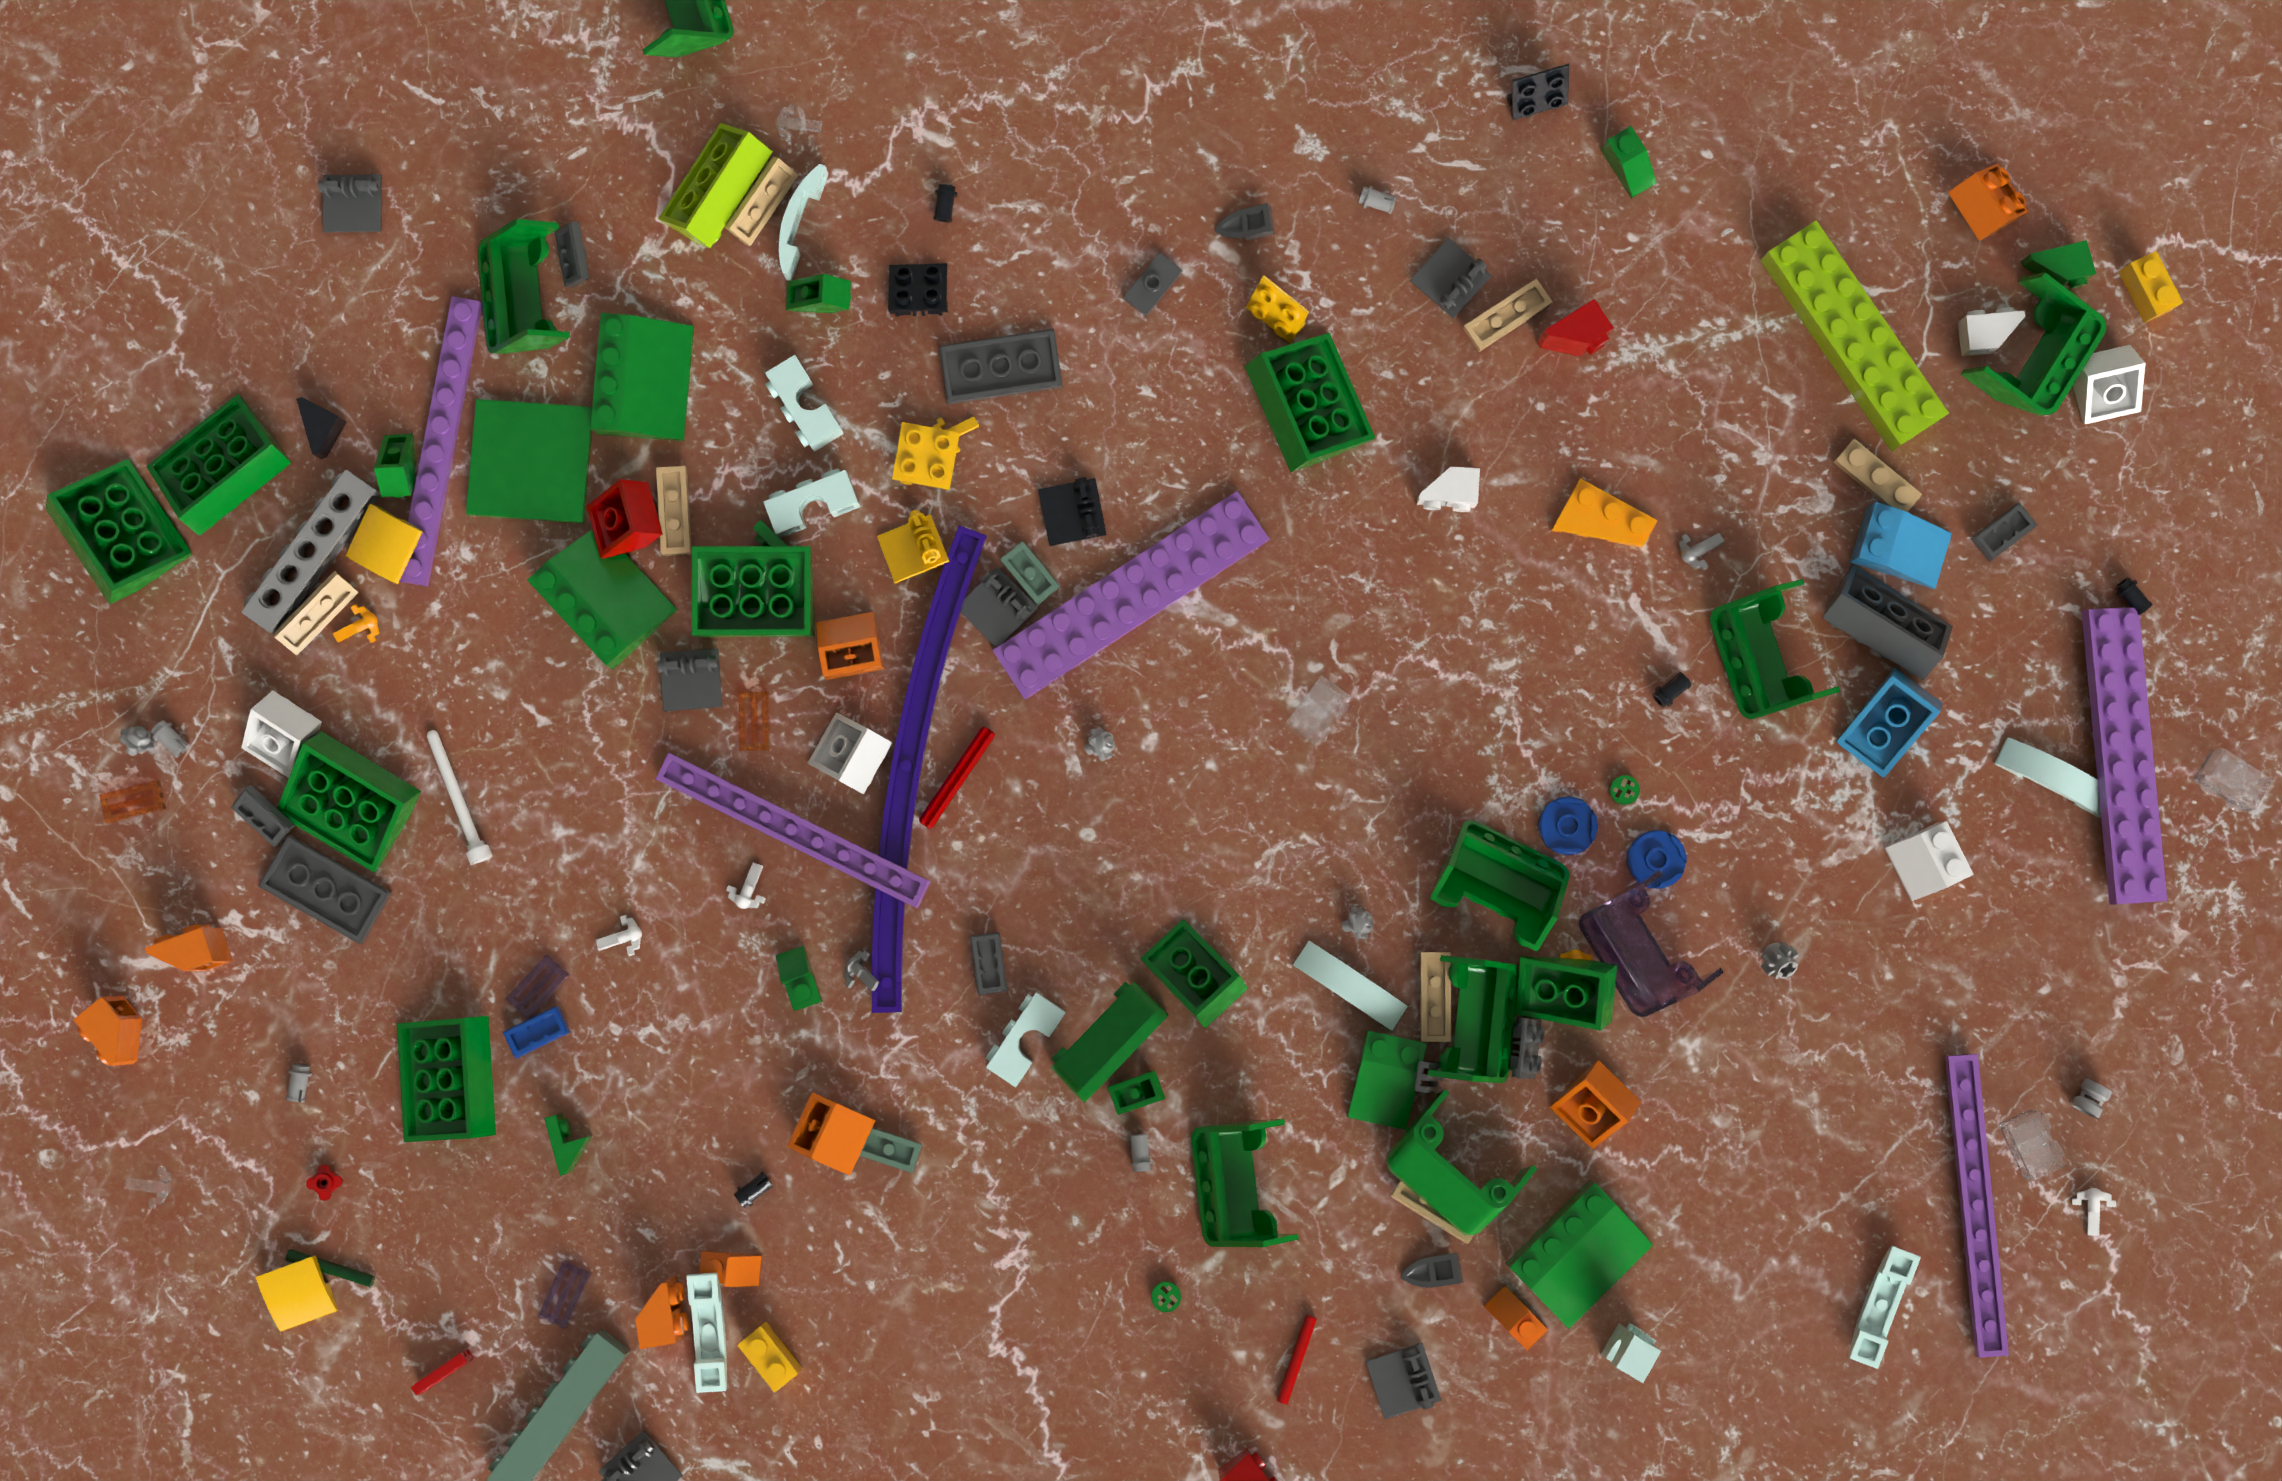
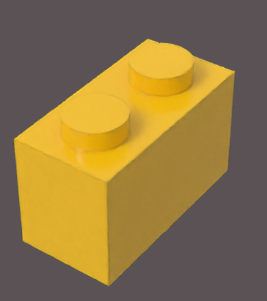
(2150, 286)
(770, 1357)

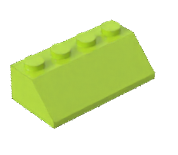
(716, 185)

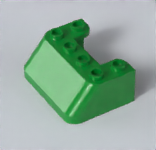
(1505, 879)

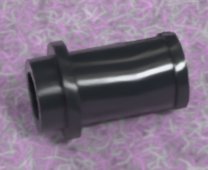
(944, 203)
(2133, 595)
(1667, 693)
(753, 1190)

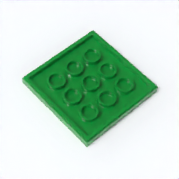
(529, 461)

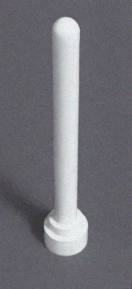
(476, 849)

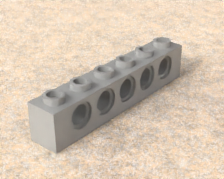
(326, 550)

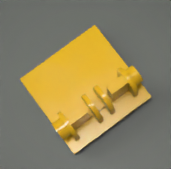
(1277, 309)
(925, 456)
(913, 547)

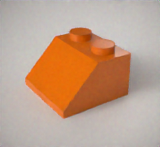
(1596, 1104)

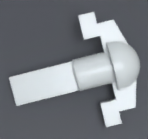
(744, 899)
(632, 934)
(2094, 1196)

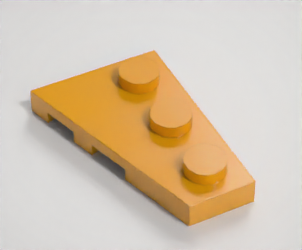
(1603, 516)

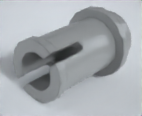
(1377, 199)
(169, 738)
(298, 1082)
(1140, 1153)

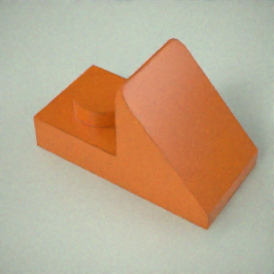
(732, 1268)
(1515, 1318)

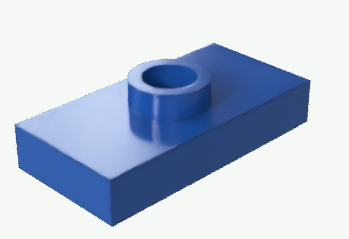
(536, 1032)

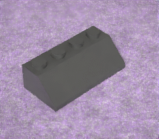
(1888, 622)

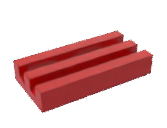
(442, 1372)

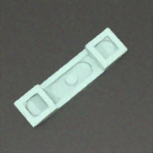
(811, 187)
(2050, 773)
(1350, 985)
(1881, 1305)
(708, 1332)

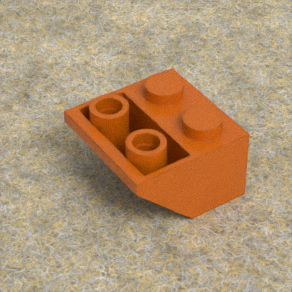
(1988, 201)
(849, 646)
(194, 950)
(112, 1029)
(831, 1133)
(662, 1317)

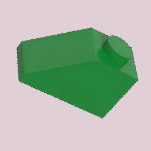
(1629, 161)
(2066, 264)
(818, 294)
(396, 465)

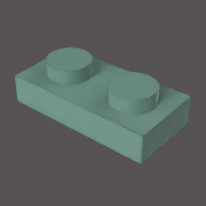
(1030, 573)
(891, 1150)

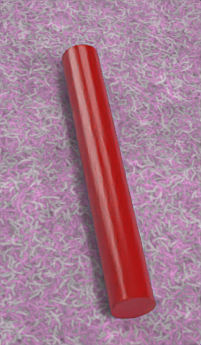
(1296, 1359)

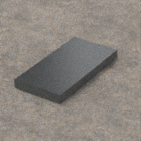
(1000, 366)
(325, 889)

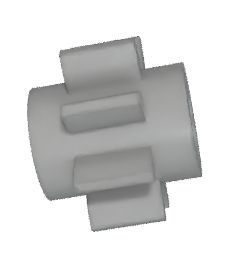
(1779, 960)

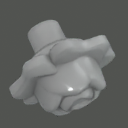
(137, 740)
(1100, 744)
(1359, 923)

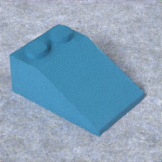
(1901, 545)
(1890, 722)

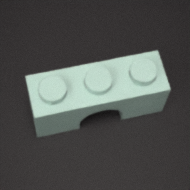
(789, 382)
(786, 509)
(1008, 1059)
(1631, 1351)

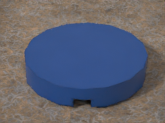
(1567, 825)
(1656, 852)

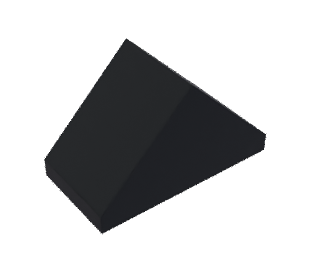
(320, 427)

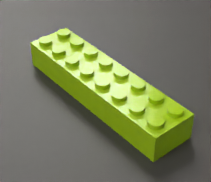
(1853, 336)

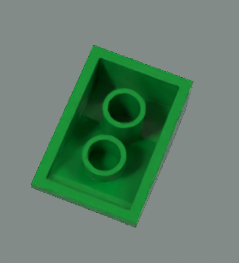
(1194, 973)
(1566, 991)
(1385, 1079)

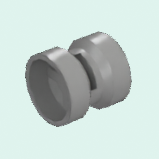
(2094, 1093)

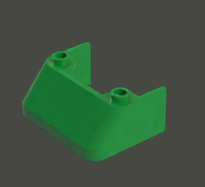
(695, 28)
(511, 288)
(2061, 354)
(1753, 655)
(1482, 1021)
(1108, 1041)
(1440, 1183)
(1228, 1185)

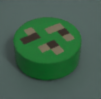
(1624, 790)
(1166, 1296)

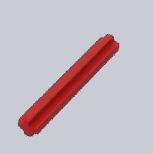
(956, 777)

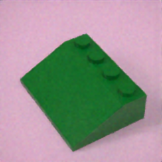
(642, 377)
(1309, 401)
(218, 465)
(117, 530)
(752, 591)
(602, 599)
(347, 800)
(446, 1079)
(1579, 1253)

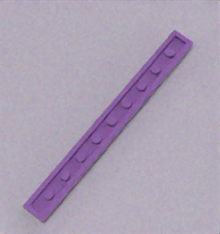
(441, 434)
(793, 830)
(1976, 1205)

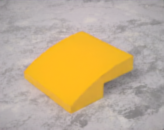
(383, 543)
(296, 1293)

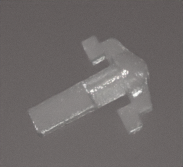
(784, 122)
(160, 1187)

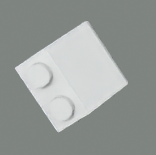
(2110, 384)
(277, 732)
(850, 753)
(1929, 861)

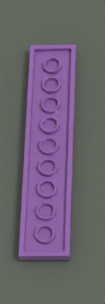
(1131, 595)
(2124, 756)

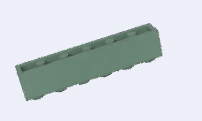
(561, 1410)

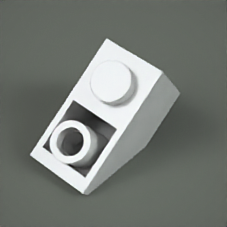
(1986, 332)
(1454, 488)

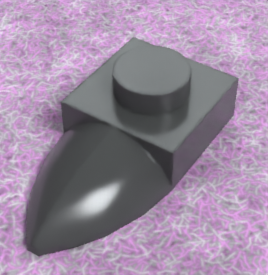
(1248, 223)
(1434, 1271)

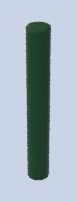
(334, 1269)

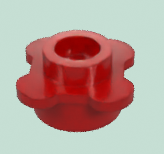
(333, 1182)

